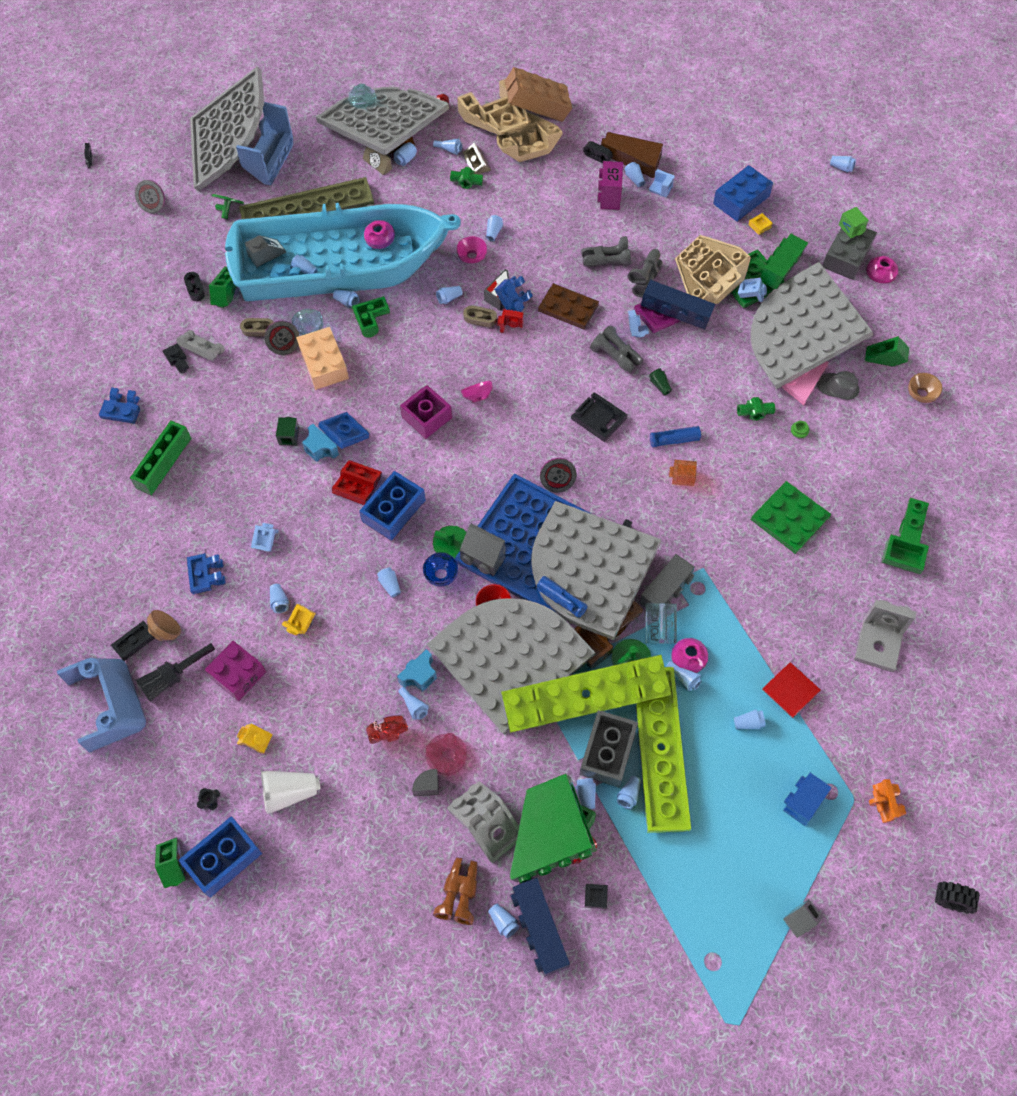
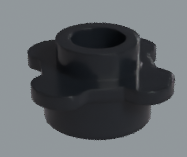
(204, 794)

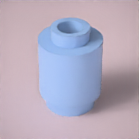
(405, 153)

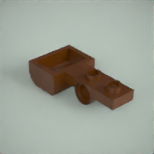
(601, 644)

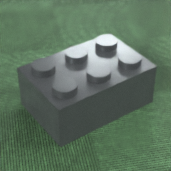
(848, 253)
(608, 748)

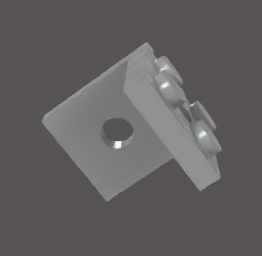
(885, 626)
(482, 814)

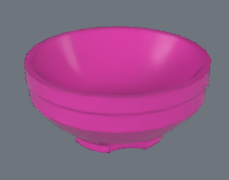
(380, 239)
(471, 245)
(880, 273)
(477, 391)
(687, 662)

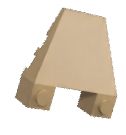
(494, 116)

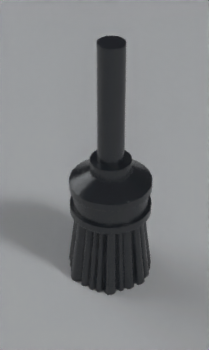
(168, 674)

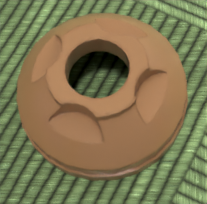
(926, 382)
(162, 626)

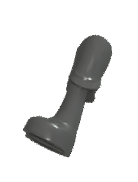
(596, 255)
(649, 271)
(624, 356)

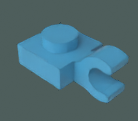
(282, 270)

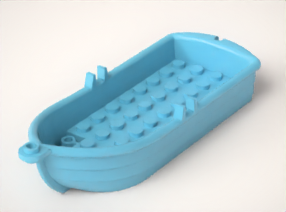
(337, 248)

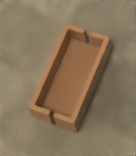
(538, 94)

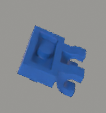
(509, 296)
(118, 411)
(199, 575)

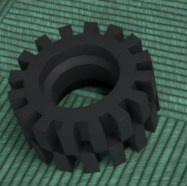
(957, 897)

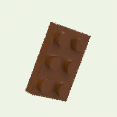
(568, 306)

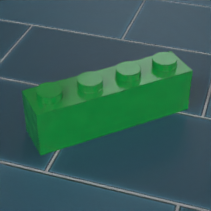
(782, 261)
(160, 457)

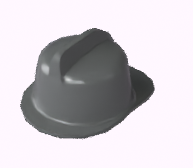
(839, 385)

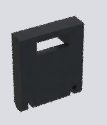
(596, 415)

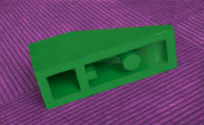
(222, 289)

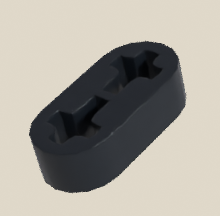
(597, 152)
(193, 286)

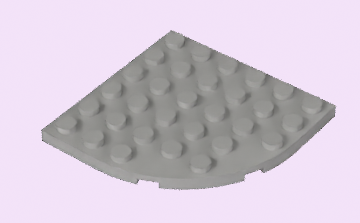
(386, 122)
(224, 125)
(804, 326)
(594, 563)
(506, 648)

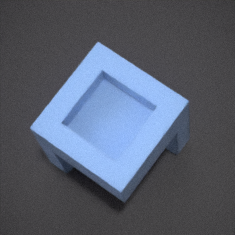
(662, 183)

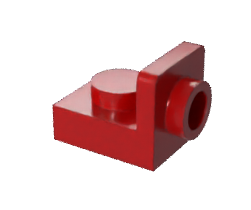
(510, 318)

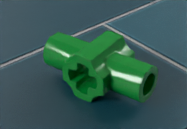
(466, 178)
(755, 409)

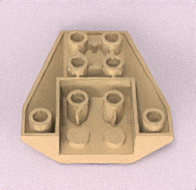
(530, 140)
(712, 268)

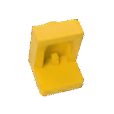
(299, 620)
(254, 737)

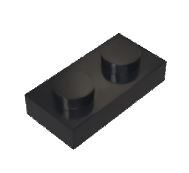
(132, 641)

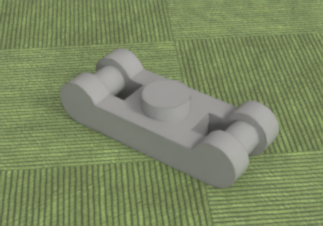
(200, 345)

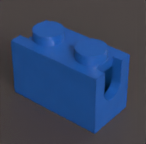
(807, 798)

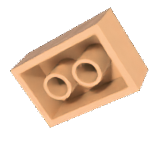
(322, 358)

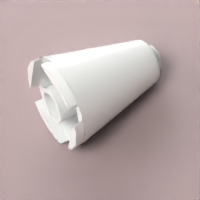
(287, 788)

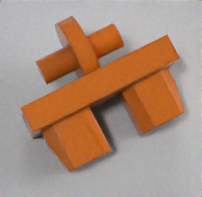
(885, 800)

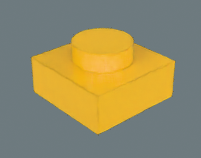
(760, 224)

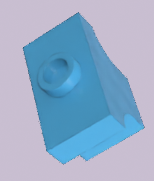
(319, 445)
(418, 672)

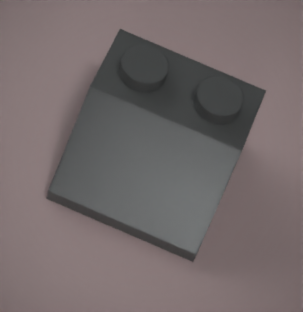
(482, 550)

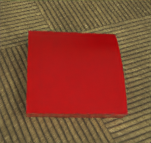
(356, 482)
(791, 690)

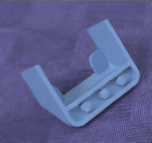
(272, 147)
(125, 710)

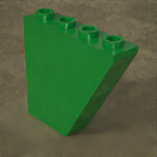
(550, 830)

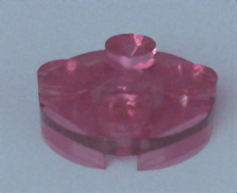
(450, 743)

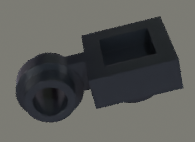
(176, 357)

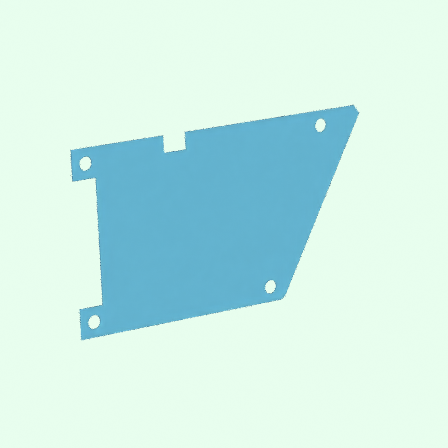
(745, 856)

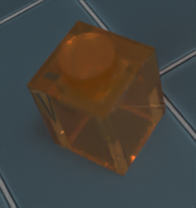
(683, 472)

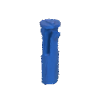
(675, 436)
(561, 596)

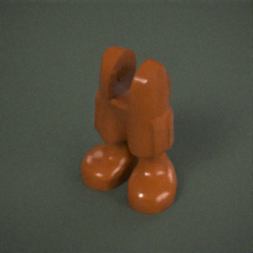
(458, 886)

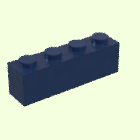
(677, 304)
(540, 926)

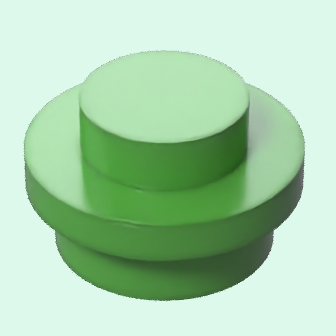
(800, 429)

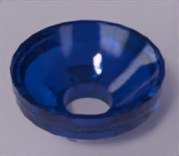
(437, 562)

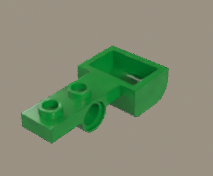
(906, 550)

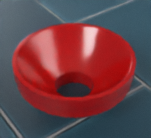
(492, 592)

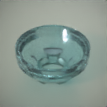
(362, 96)
(307, 317)

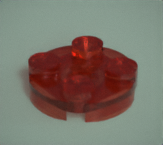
(387, 730)

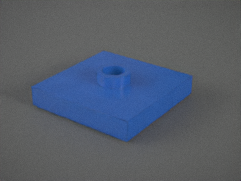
(343, 430)

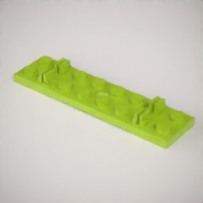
(563, 697)
(663, 770)

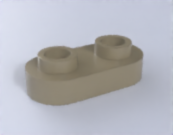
(480, 316)
(257, 324)

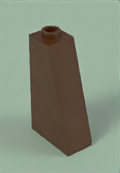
(632, 149)

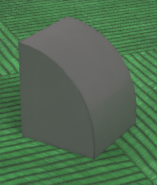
(426, 783)
(803, 918)

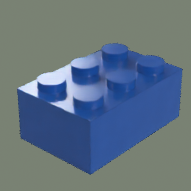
(743, 193)
(392, 505)
(220, 857)

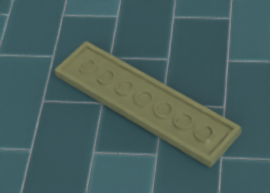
(348, 194)

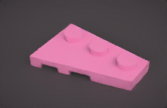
(804, 385)

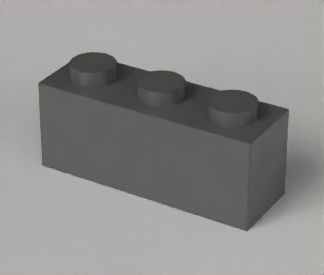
(669, 582)

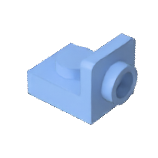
(752, 288)
(635, 325)
(264, 537)

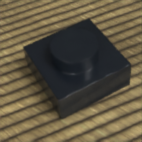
(596, 896)

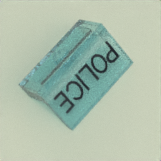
(661, 623)

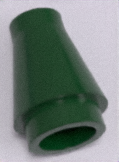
(660, 381)

